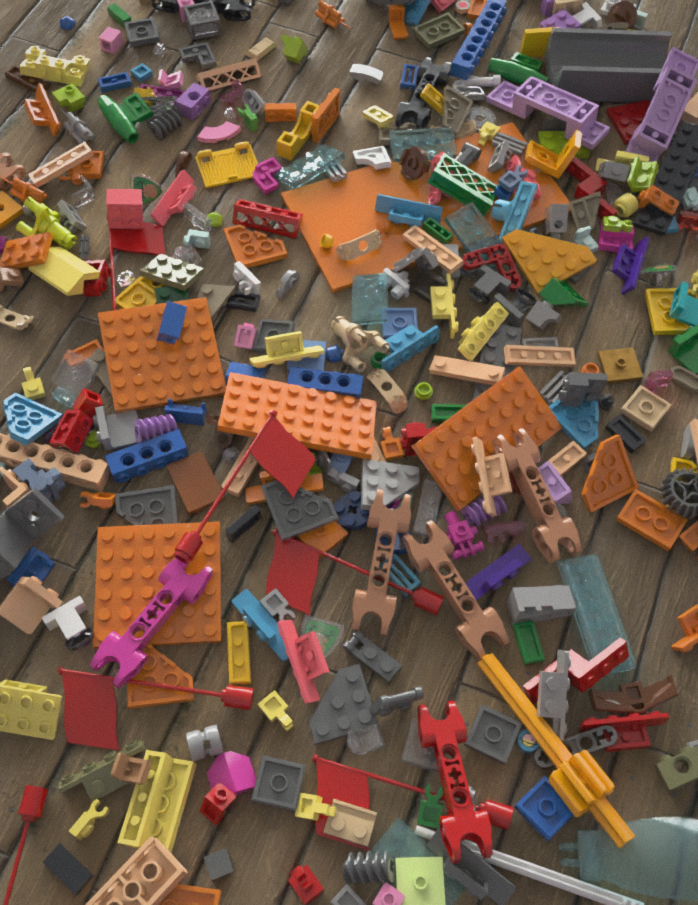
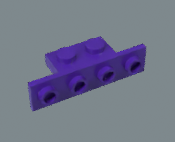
(628, 264)
(493, 575)

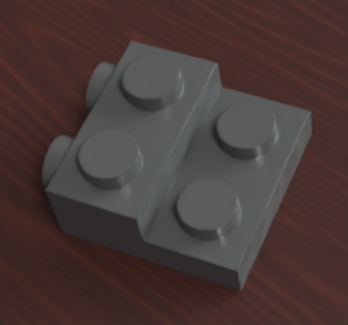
(582, 387)

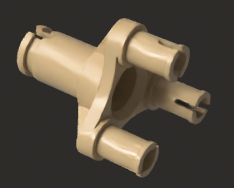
(356, 342)

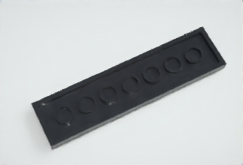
(672, 178)

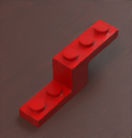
(590, 184)
(584, 673)

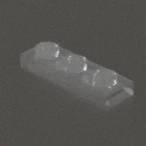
(427, 507)

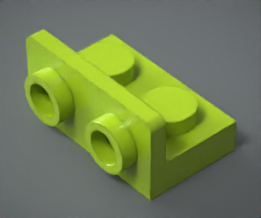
(642, 175)

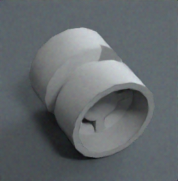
(196, 743)

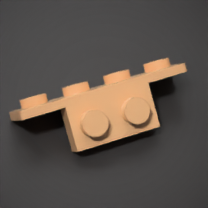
(493, 476)

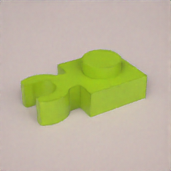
(614, 224)

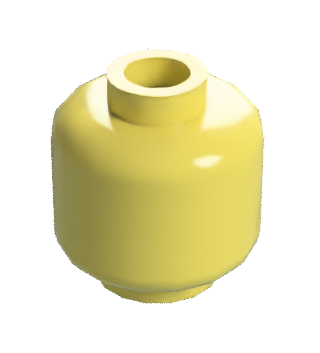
(626, 205)

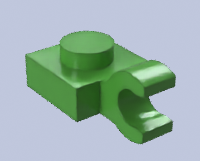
(249, 118)

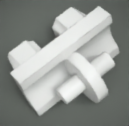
(398, 282)

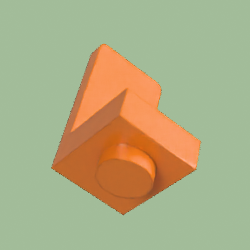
(396, 22)
(659, 199)

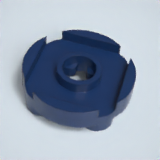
(343, 507)

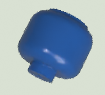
(67, 23)
(334, 354)

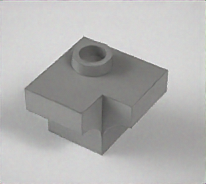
(543, 314)

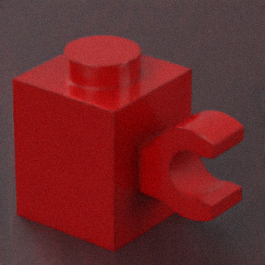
(87, 402)
(305, 884)

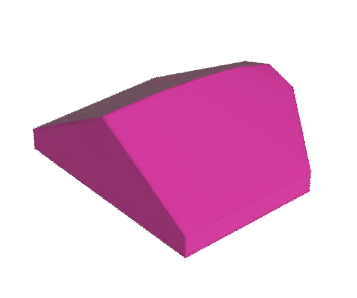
(233, 772)

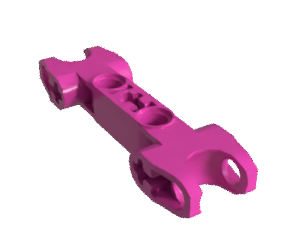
(128, 649)

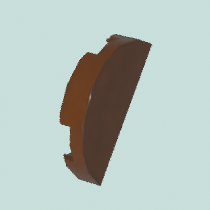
(183, 161)

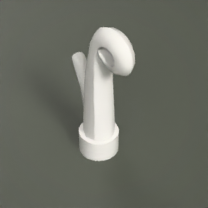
(492, 81)

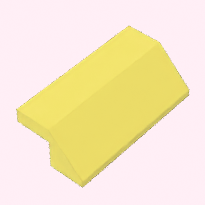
(65, 271)
(159, 804)

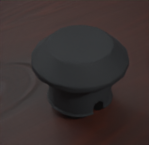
(606, 402)

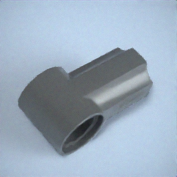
(468, 154)

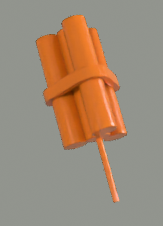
(329, 15)
(24, 190)

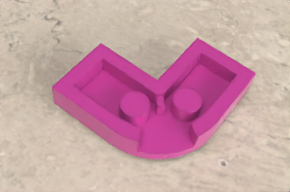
(263, 175)

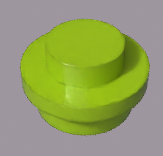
(423, 391)
(92, 440)

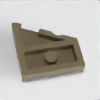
(585, 210)

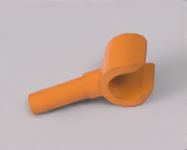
(75, 178)

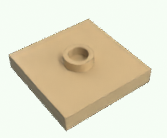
(645, 408)

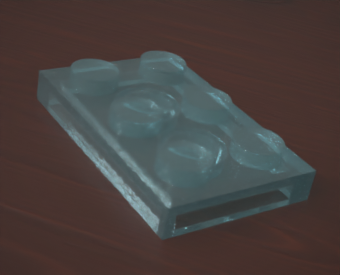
(370, 299)

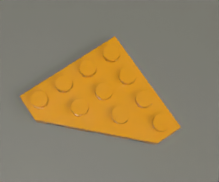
(546, 257)

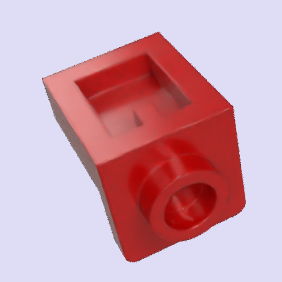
(216, 803)

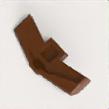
(633, 697)

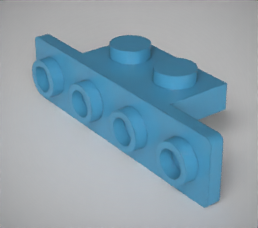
(407, 211)
(407, 344)
(264, 624)

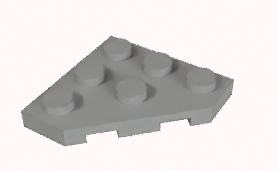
(390, 477)

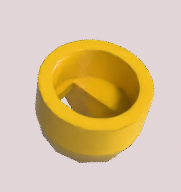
(326, 241)

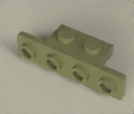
(97, 776)

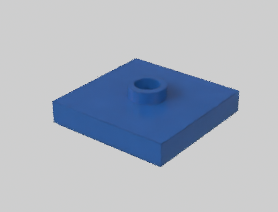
(544, 809)

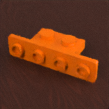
(41, 111)
(255, 494)
(689, 624)

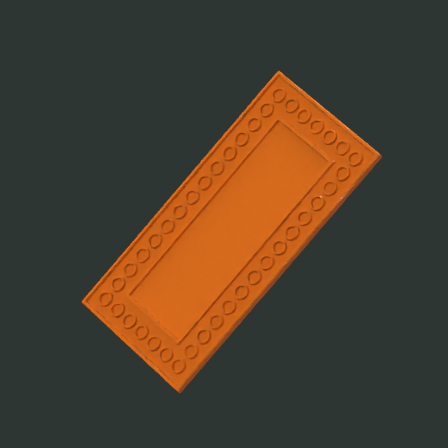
(348, 210)

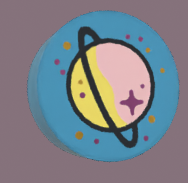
(526, 742)

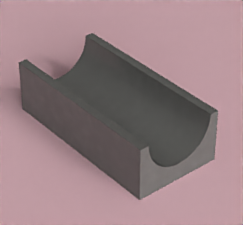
(606, 62)

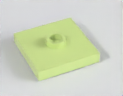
(420, 880)

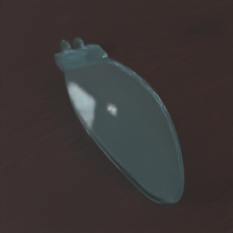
(654, 863)

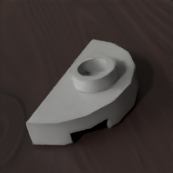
(289, 280)

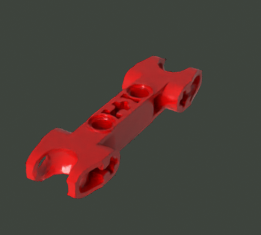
(462, 821)

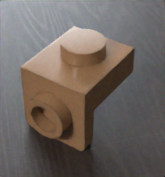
(10, 277)
(131, 769)

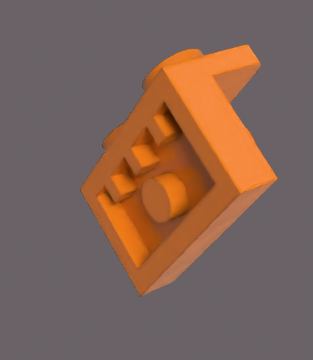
(280, 112)

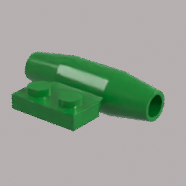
(518, 68)
(123, 116)

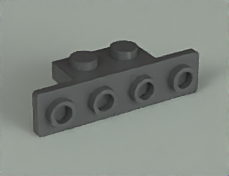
(473, 873)

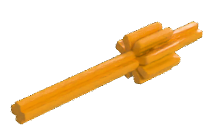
(578, 776)

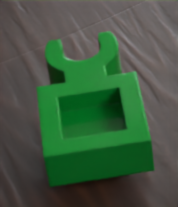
(430, 810)

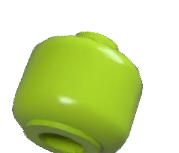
(216, 219)

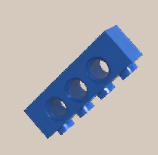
(334, 381)
(137, 453)

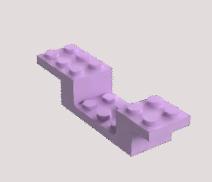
(535, 93)
(667, 106)

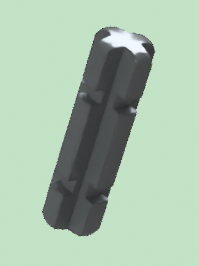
(84, 248)

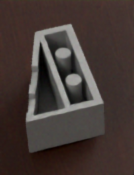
(540, 603)

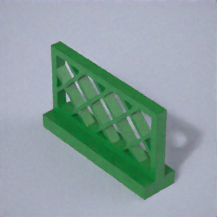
(458, 189)

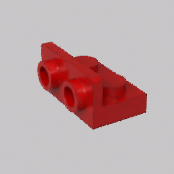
(72, 430)

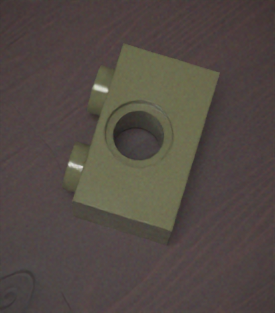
(668, 773)

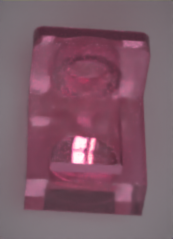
(237, 92)
(657, 379)

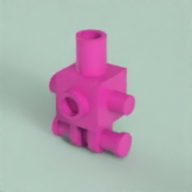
(461, 536)

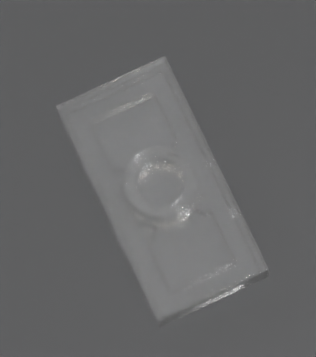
(197, 218)

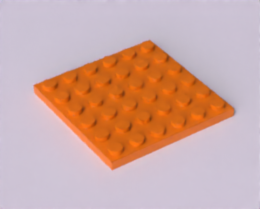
(152, 371)
(128, 581)

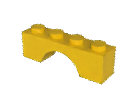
(290, 143)

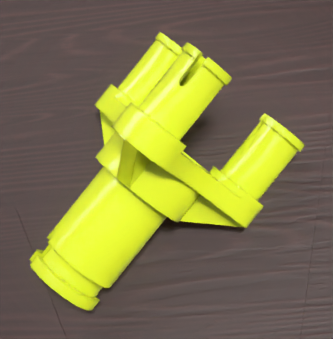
(46, 222)

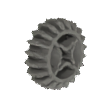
(674, 492)

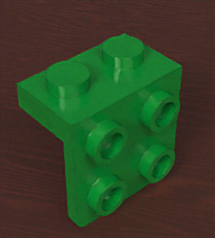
(686, 349)

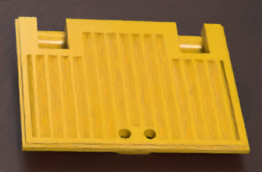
(226, 165)

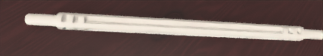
(544, 875)

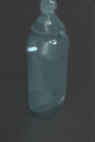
(64, 396)

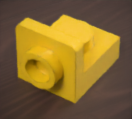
(145, 93)

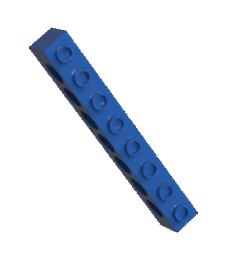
(478, 39)

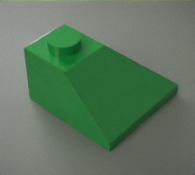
(562, 294)

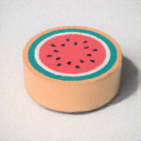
(462, 6)

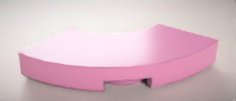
(214, 134)

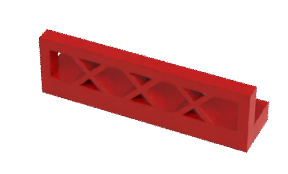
(270, 213)

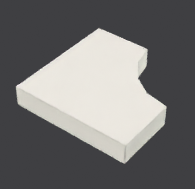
(375, 157)

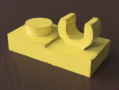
(378, 116)

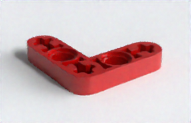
(498, 260)

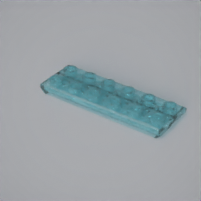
(595, 607)

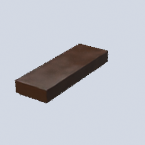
(26, 81)

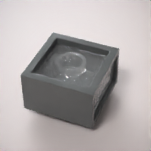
(202, 20)

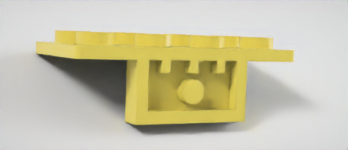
(28, 710)

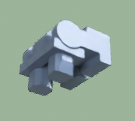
(47, 483)

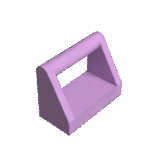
(556, 485)

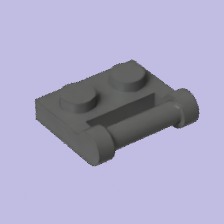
(385, 705)

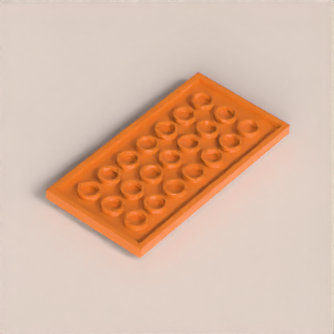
(498, 411)
(312, 416)

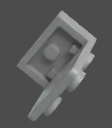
(422, 257)
(115, 429)

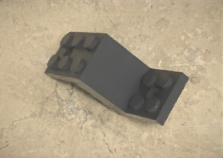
(21, 528)

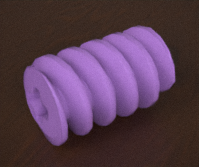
(154, 427)
(474, 511)

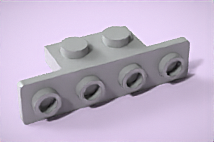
(553, 694)

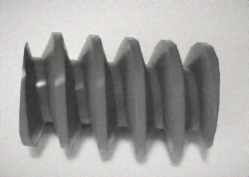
(165, 123)
(369, 869)

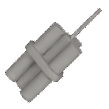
(77, 128)

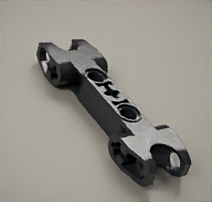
(229, 8)
(418, 110)

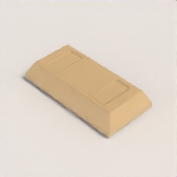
(261, 49)

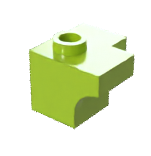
(294, 48)
(69, 97)

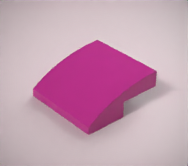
(613, 240)

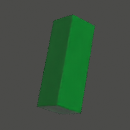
(118, 14)
(437, 231)

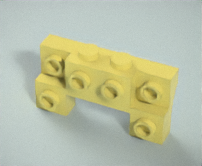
(54, 69)

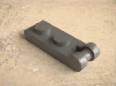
(372, 657)

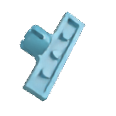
(515, 211)

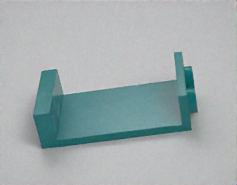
(684, 307)

